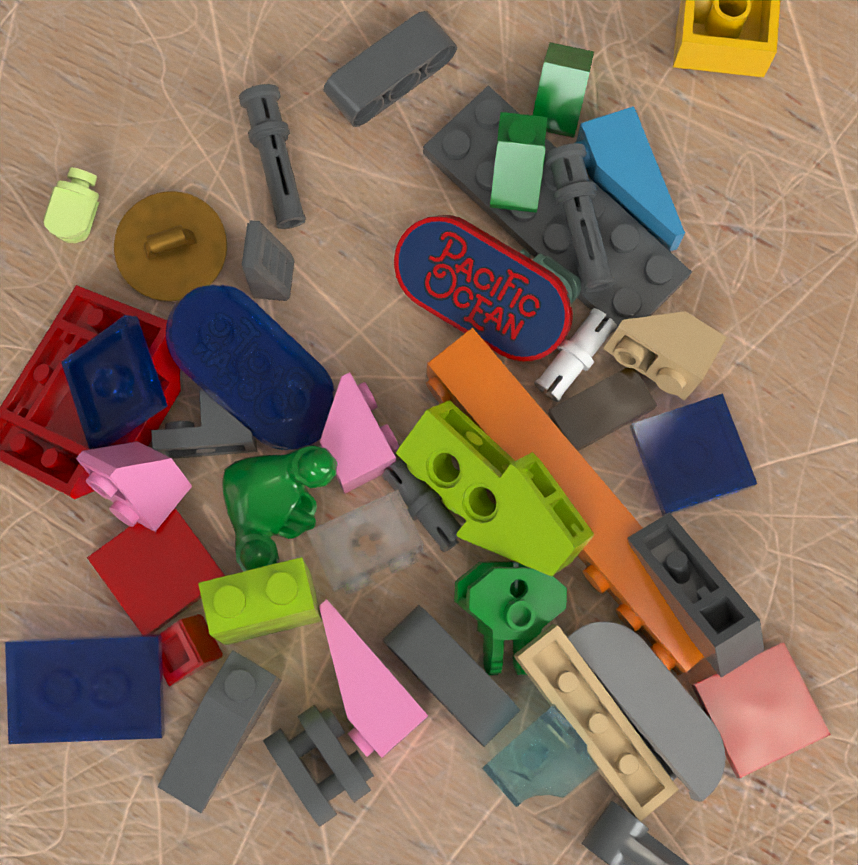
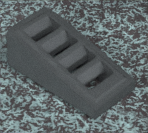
(266, 264)

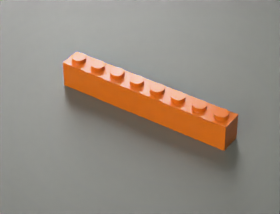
(500, 406)

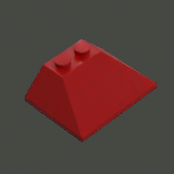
(39, 417)

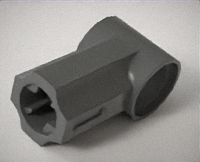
(624, 840)

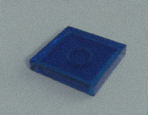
(114, 383)
(693, 455)

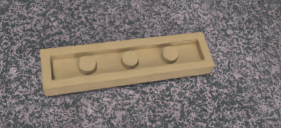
(609, 736)

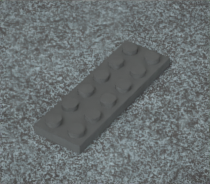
(638, 262)

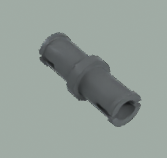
(424, 505)

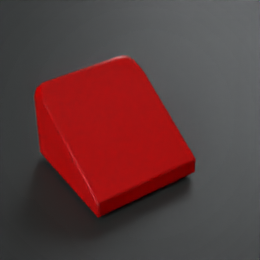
(187, 649)

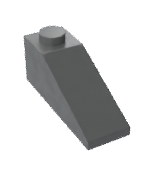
(698, 595)
(218, 730)

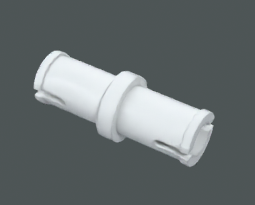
(575, 354)

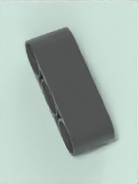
(390, 68)
(451, 675)

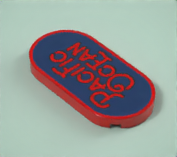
(483, 286)

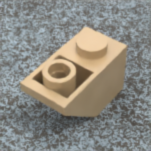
(667, 349)

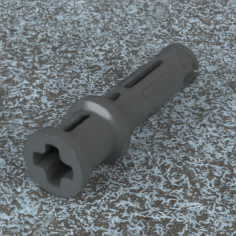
(269, 136)
(578, 193)

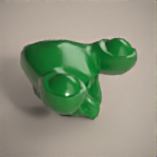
(270, 498)

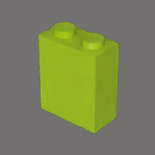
(260, 601)

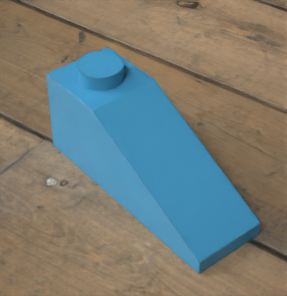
(626, 170)

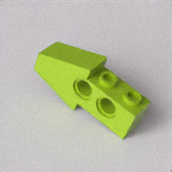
(531, 514)

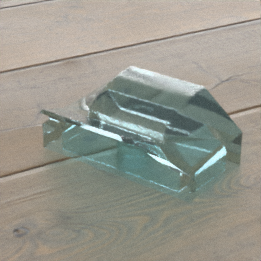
(542, 760)

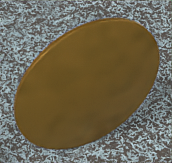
(170, 245)

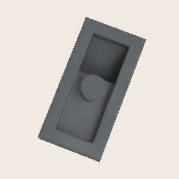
(217, 435)

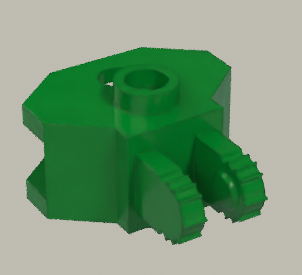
(508, 605)

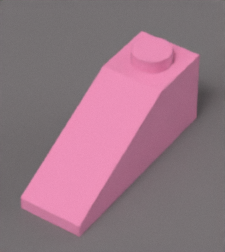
(371, 695)

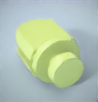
(72, 207)

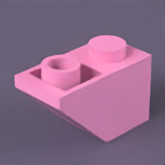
(355, 437)
(137, 481)

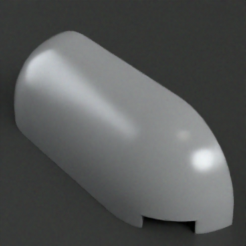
(655, 705)

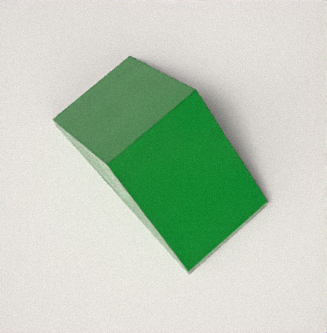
(563, 87)

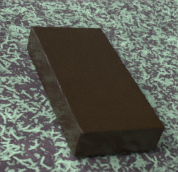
(603, 408)

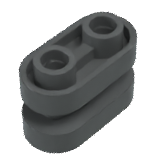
(348, 774)

